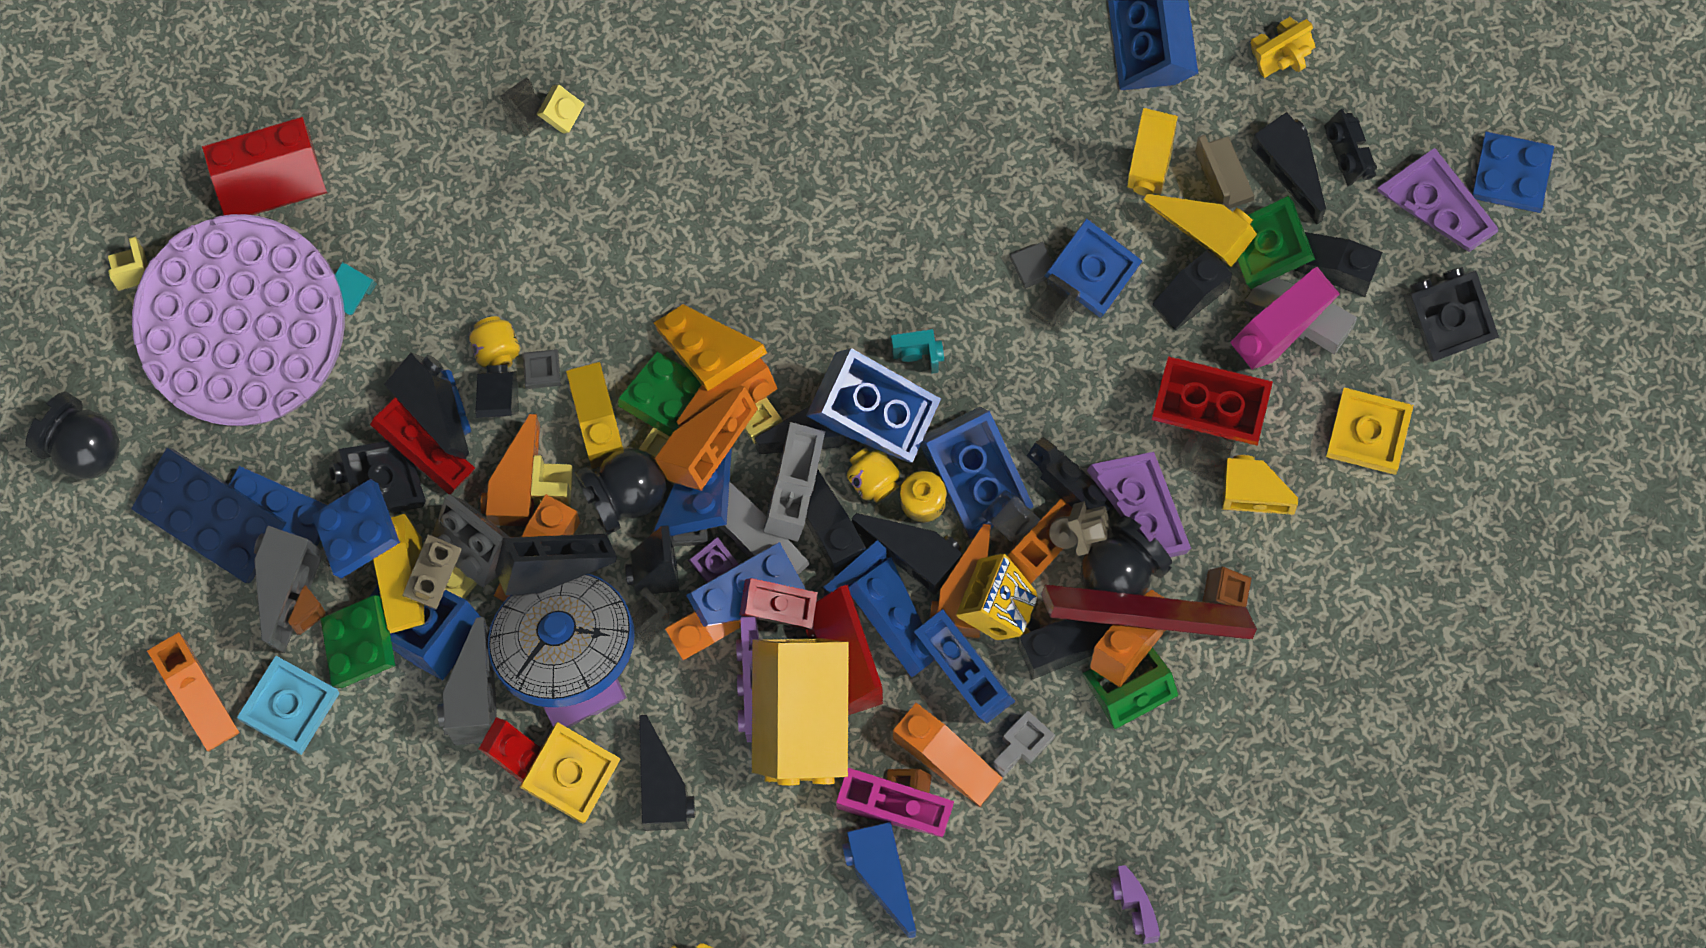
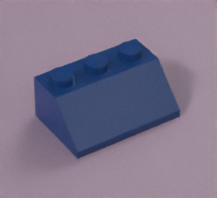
(1152, 42)

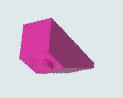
(1284, 320)
(893, 803)

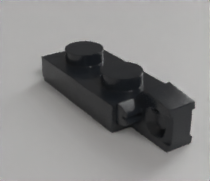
(1066, 476)

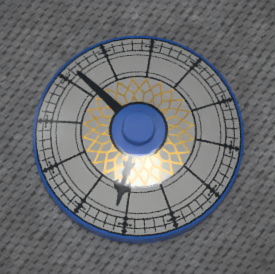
(562, 642)

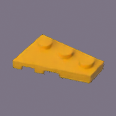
(707, 346)

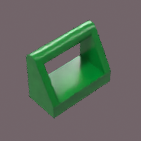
(1137, 695)

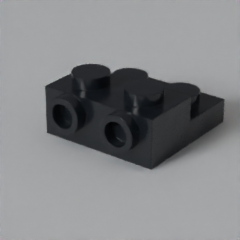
(1451, 313)
(384, 465)

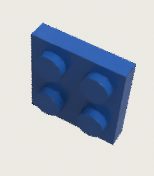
(1513, 172)
(1095, 267)
(355, 528)

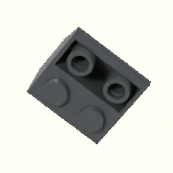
(475, 534)

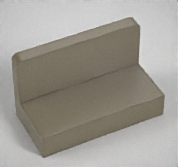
(1223, 172)

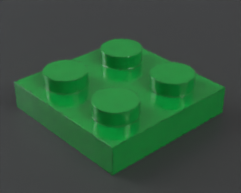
(1277, 246)
(660, 393)
(357, 642)

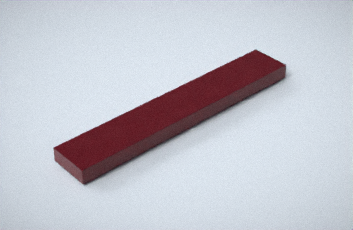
(1148, 612)

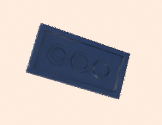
(205, 513)

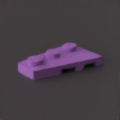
(1440, 200)
(1140, 492)
(744, 681)

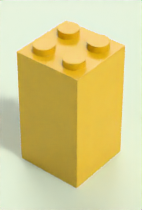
(800, 710)

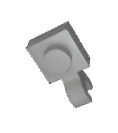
(1024, 740)

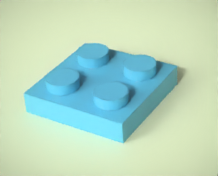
(288, 705)

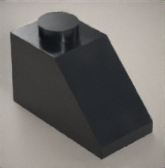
(1193, 289)
(497, 392)

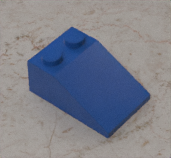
(873, 405)
(973, 466)
(441, 639)

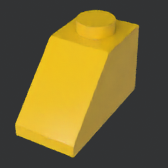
(1255, 488)

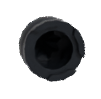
(76, 439)
(625, 486)
(1124, 561)

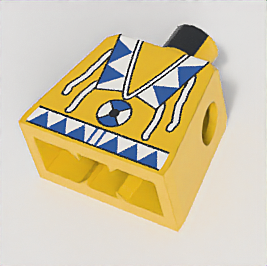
(999, 599)

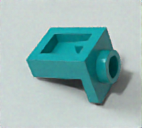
(915, 344)

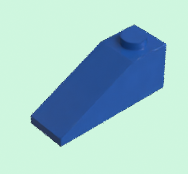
(964, 666)
(879, 869)

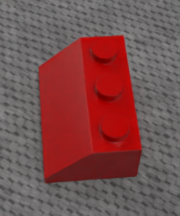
(265, 168)
(1212, 400)
(838, 620)

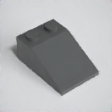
(282, 569)
(470, 691)

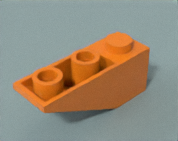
(754, 377)
(193, 691)

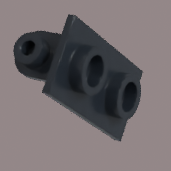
(1345, 135)

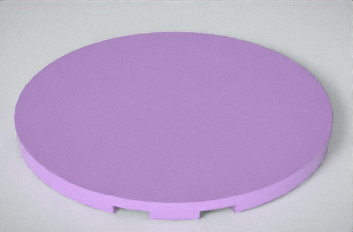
(238, 320)

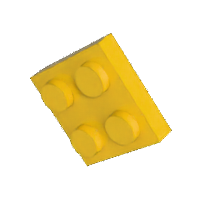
(1369, 431)
(569, 773)

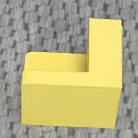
(128, 266)
(551, 480)

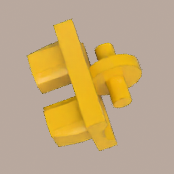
(1286, 49)

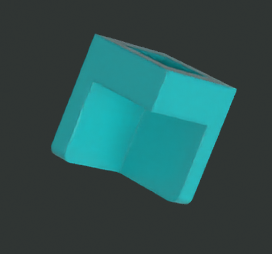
(353, 287)

